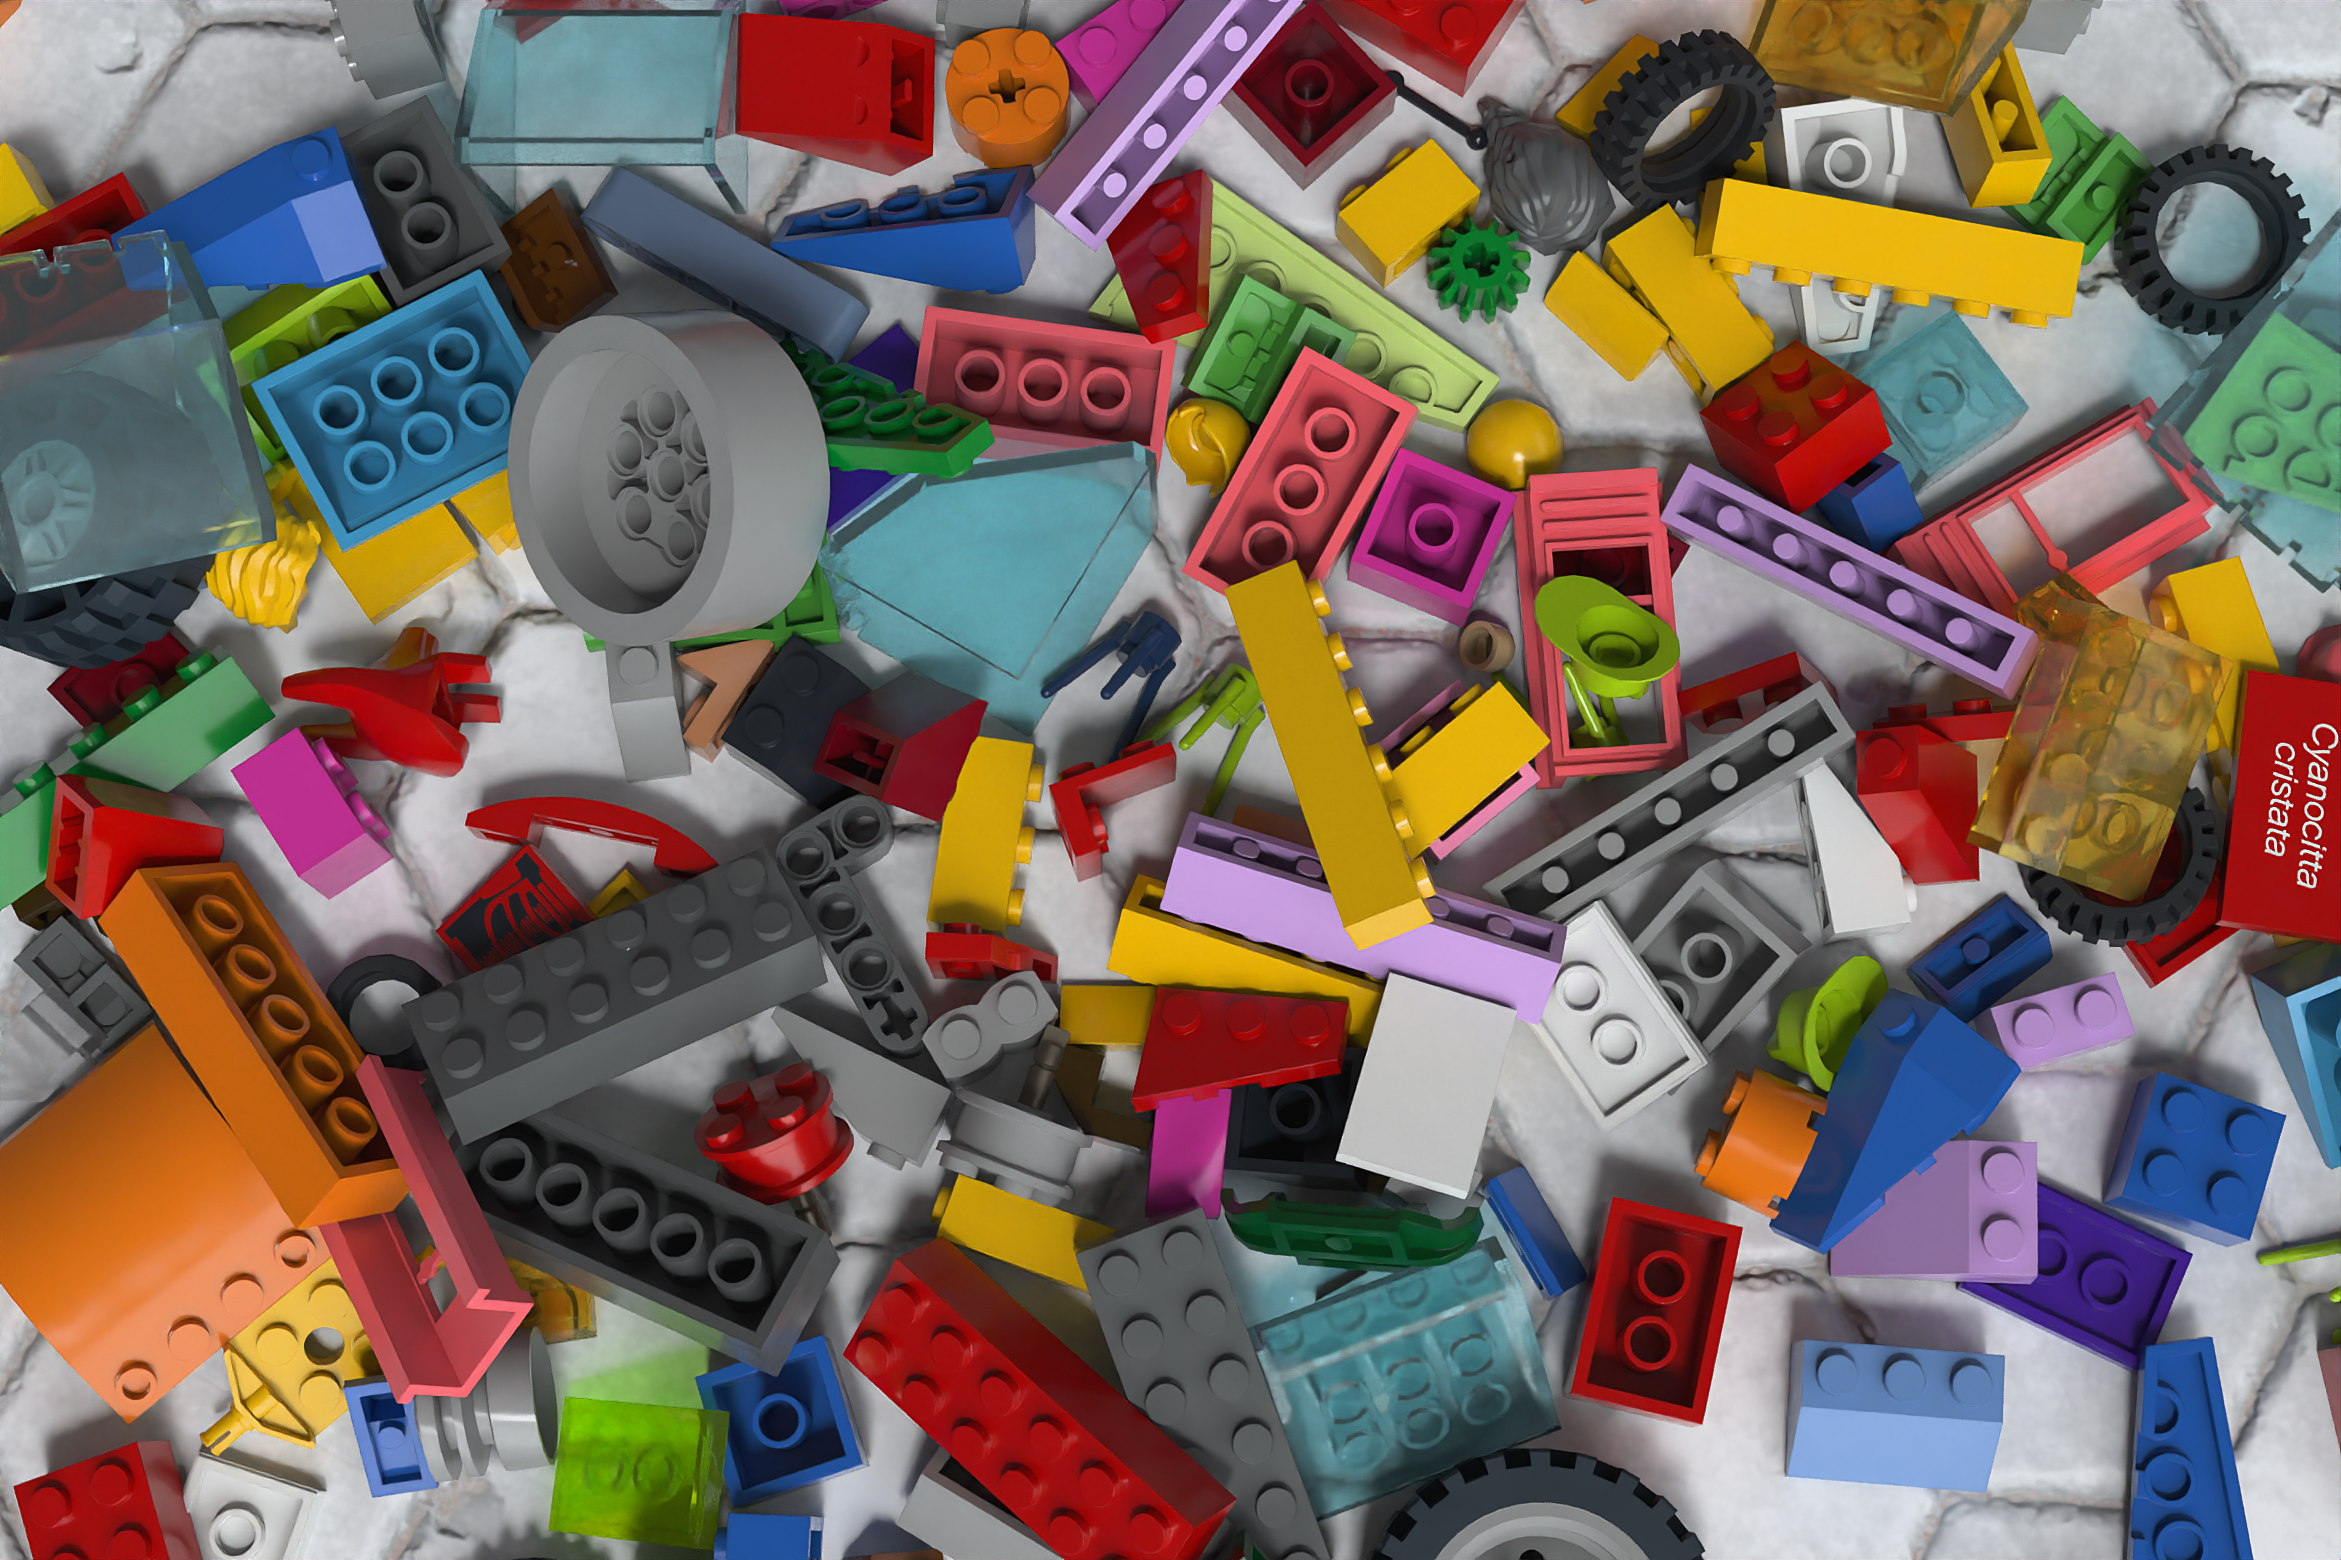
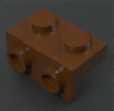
(553, 265)

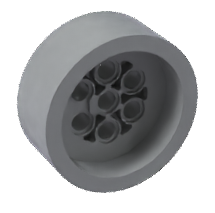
(667, 475)

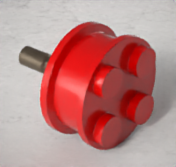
(776, 1139)

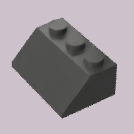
(422, 204)

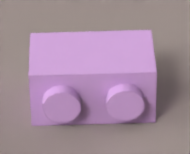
(2059, 1023)

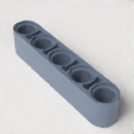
(723, 265)

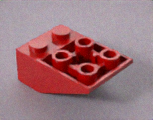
(836, 89)

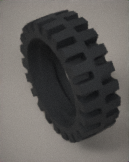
(1661, 88)
(2139, 245)
(2148, 919)

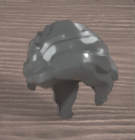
(1543, 182)

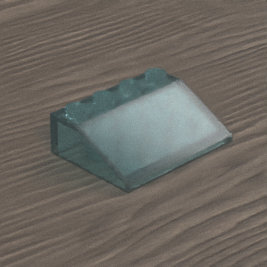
(1406, 1378)

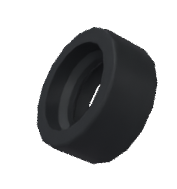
(369, 971)

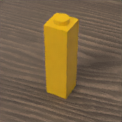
(1014, 1230)

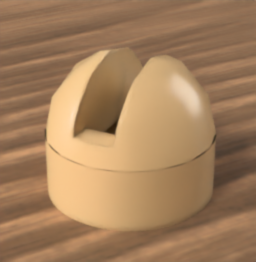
(1486, 647)

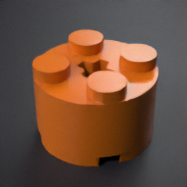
(1001, 67)
(1760, 1140)

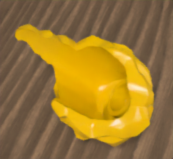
(268, 578)

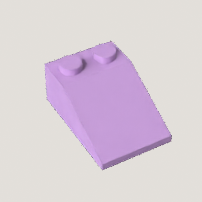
(1954, 1222)

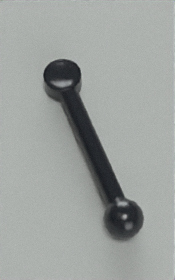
(1475, 137)

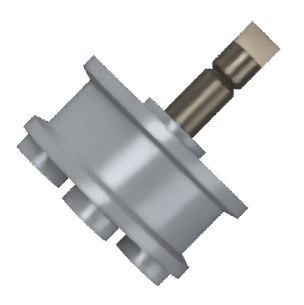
(1015, 1141)

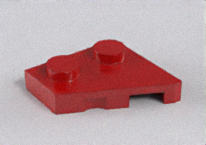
(1748, 693)
(969, 955)

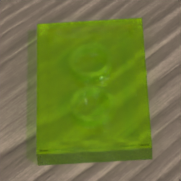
(639, 1472)

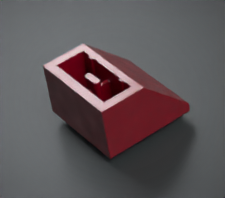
(903, 743)

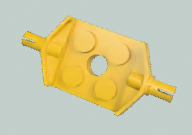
(274, 1377)

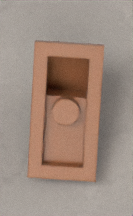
(732, 675)

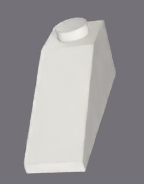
(1849, 863)

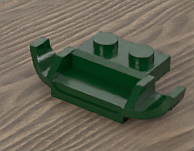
(1350, 1235)

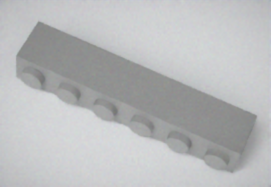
(1676, 809)

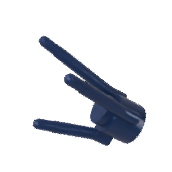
(1143, 650)

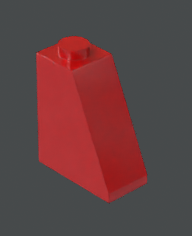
(1921, 800)
(113, 829)

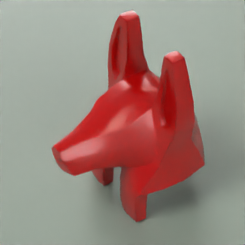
(402, 705)

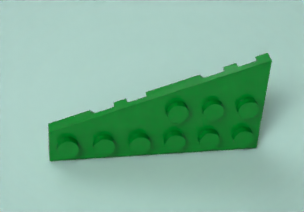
(884, 430)

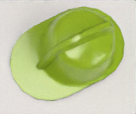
(1608, 637)
(1821, 1020)

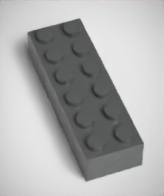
(615, 994)
(650, 1236)
(1198, 1374)

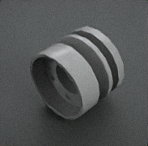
(507, 1407)

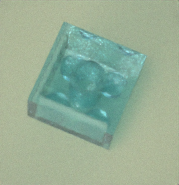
(1941, 400)

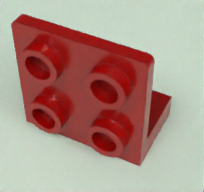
(1087, 788)

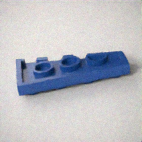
(2184, 1462)

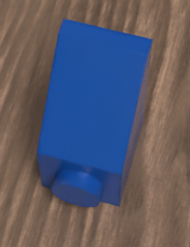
(1873, 505)

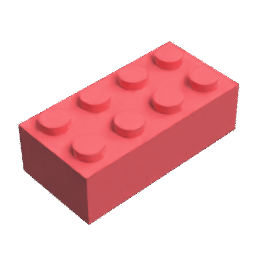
(1046, 381)
(1304, 476)

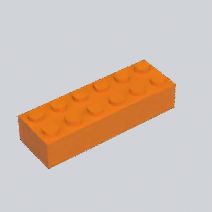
(257, 1037)

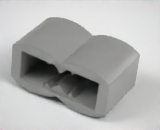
(975, 1038)

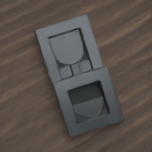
(85, 978)

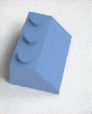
(1893, 1415)

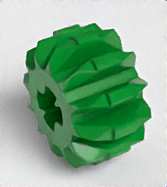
(1463, 285)

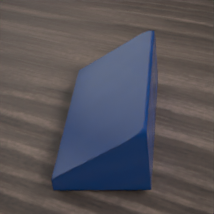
(1982, 960)
(1534, 1232)

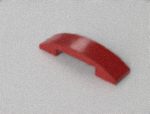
(524, 821)

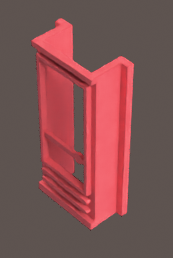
(1585, 514)
(1955, 558)
(390, 1292)

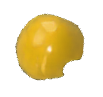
(1207, 442)
(1513, 442)

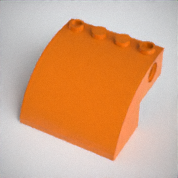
(141, 1225)

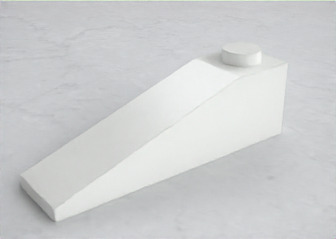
(1844, 153)

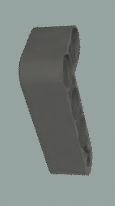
(863, 936)

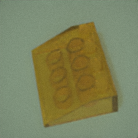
(1886, 50)
(2100, 749)

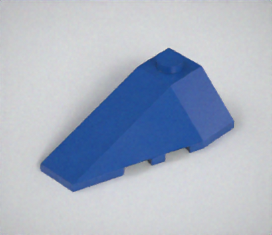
(277, 219)
(946, 239)
(1897, 1099)

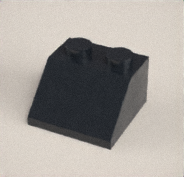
(788, 720)
(1296, 1130)

